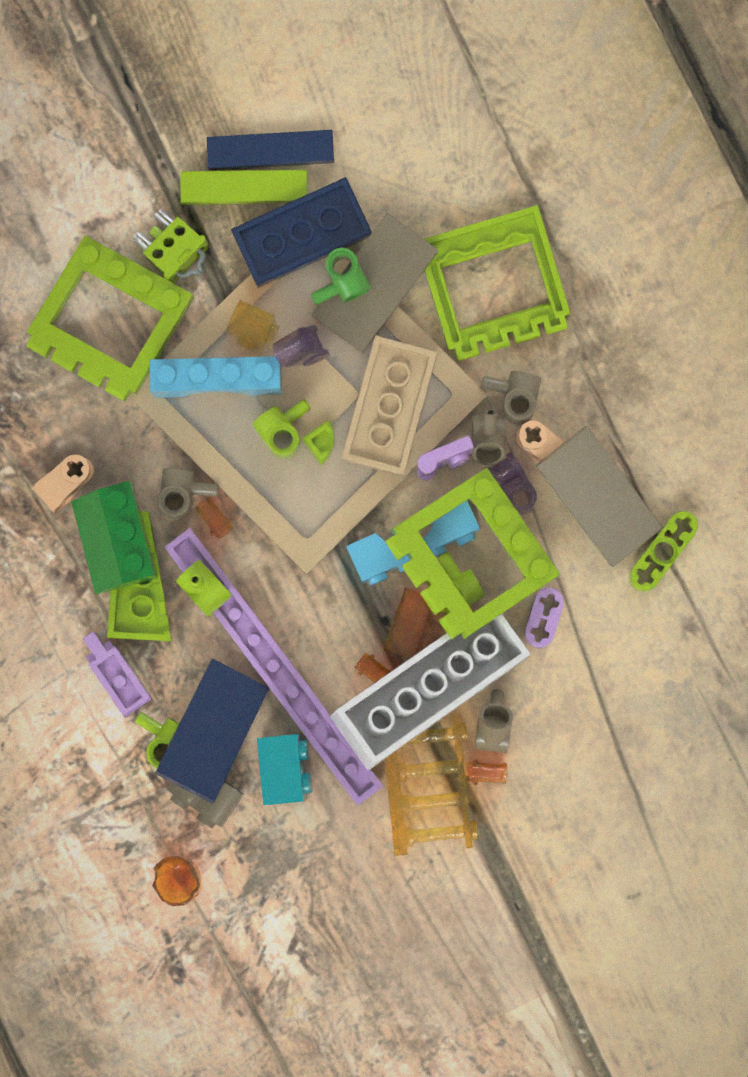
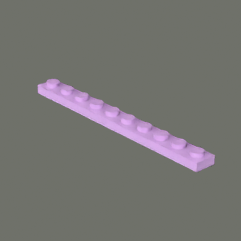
(281, 675)

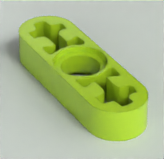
(684, 537)

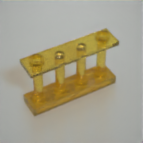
(401, 804)

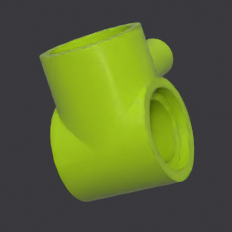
(275, 422)
(464, 582)
(203, 588)
(162, 732)

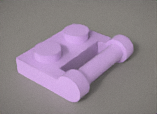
(453, 454)

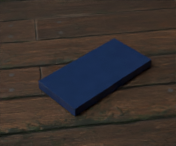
(301, 232)
(211, 731)

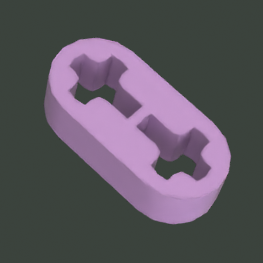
(551, 620)

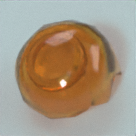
(177, 880)

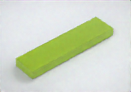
(242, 187)

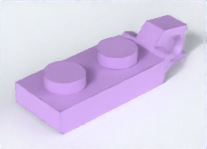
(116, 675)

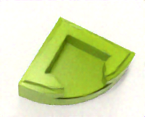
(320, 442)

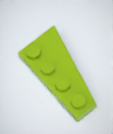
(140, 609)

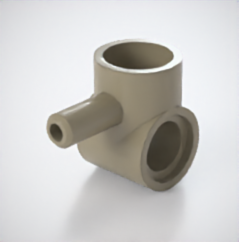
(519, 386)
(488, 437)
(182, 483)
(494, 725)

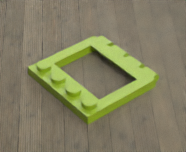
(481, 240)
(132, 280)
(507, 526)

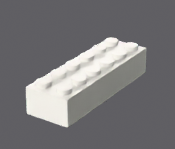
(427, 689)

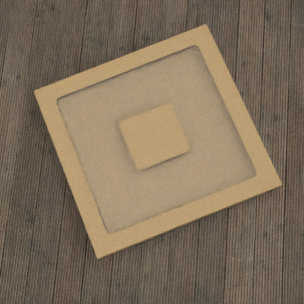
(297, 499)

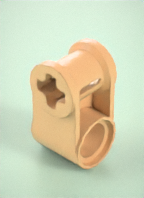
(546, 439)
(60, 486)

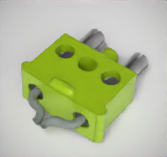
(181, 255)

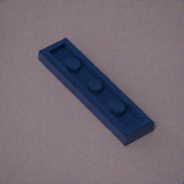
(270, 150)

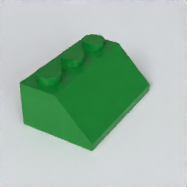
(114, 538)

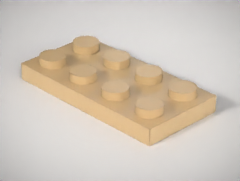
(389, 405)

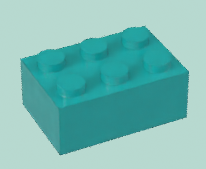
(283, 769)

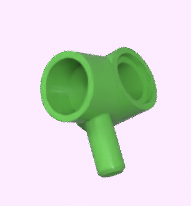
(347, 285)

